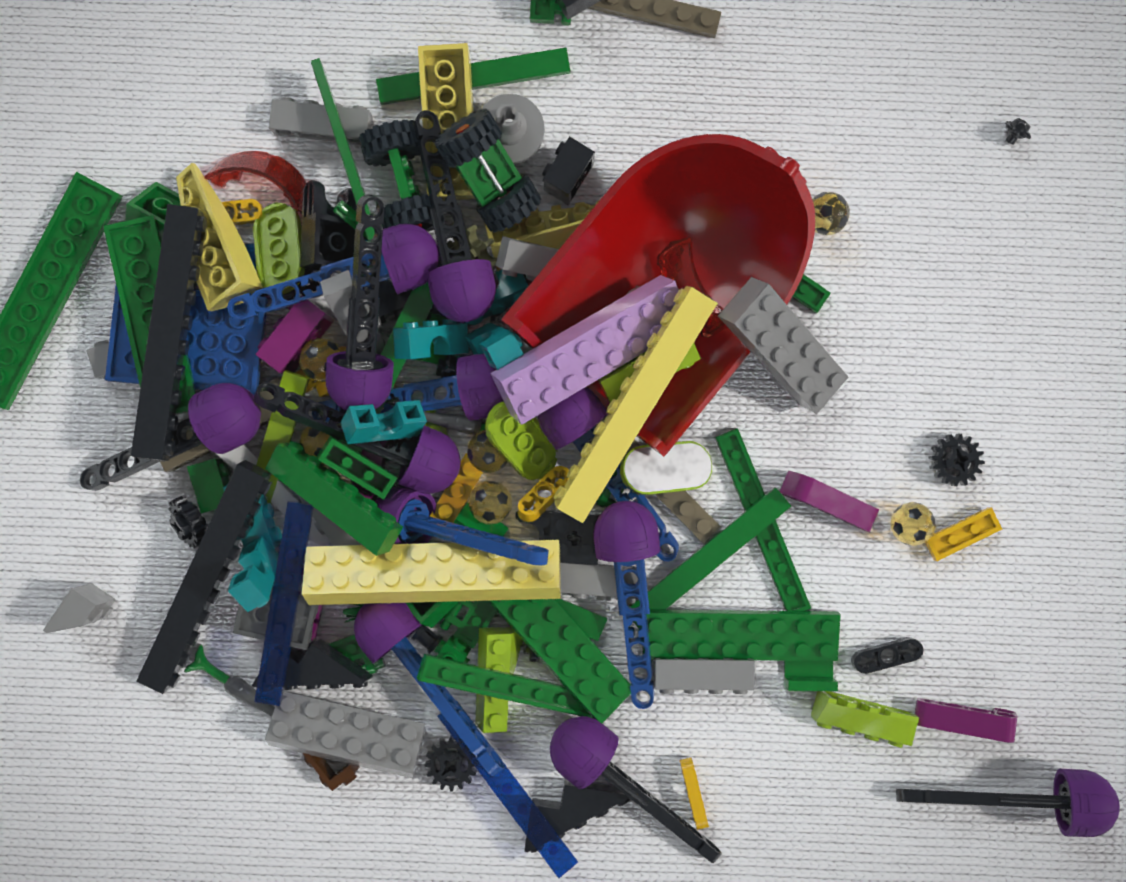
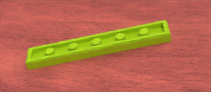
(279, 427)

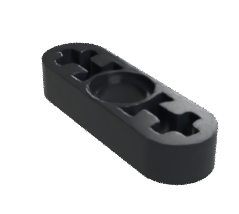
(896, 660)

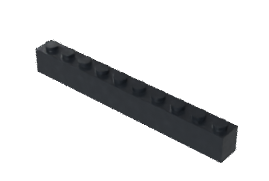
(168, 333)
(204, 576)

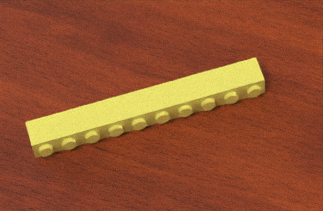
(634, 403)

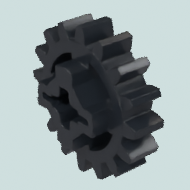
(960, 469)
(187, 521)
(445, 755)

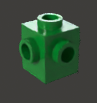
(453, 649)

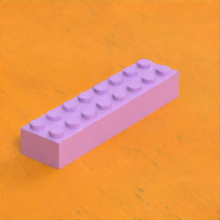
(584, 351)

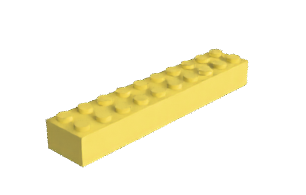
(426, 574)

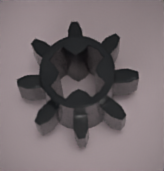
(447, 367)

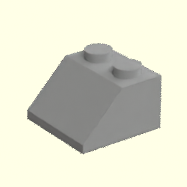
(81, 607)

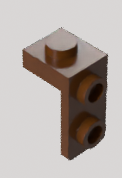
(326, 773)

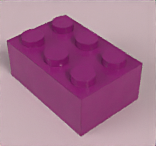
(291, 333)

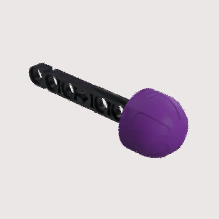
(461, 286)
(359, 373)
(220, 419)
(426, 462)
(583, 752)
(1081, 801)

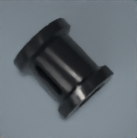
(427, 638)

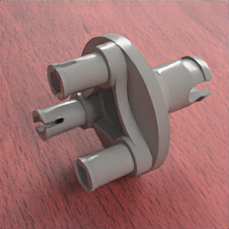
(526, 131)

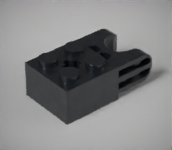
(323, 233)
(558, 526)

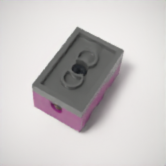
(307, 621)

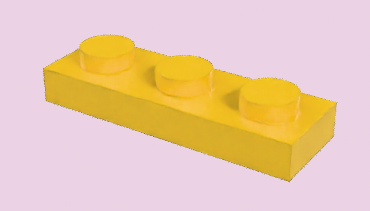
(458, 492)
(963, 534)

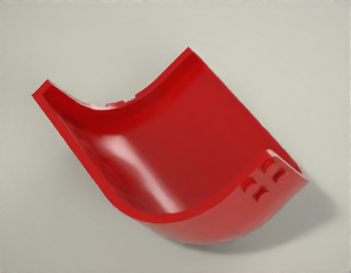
(744, 220)

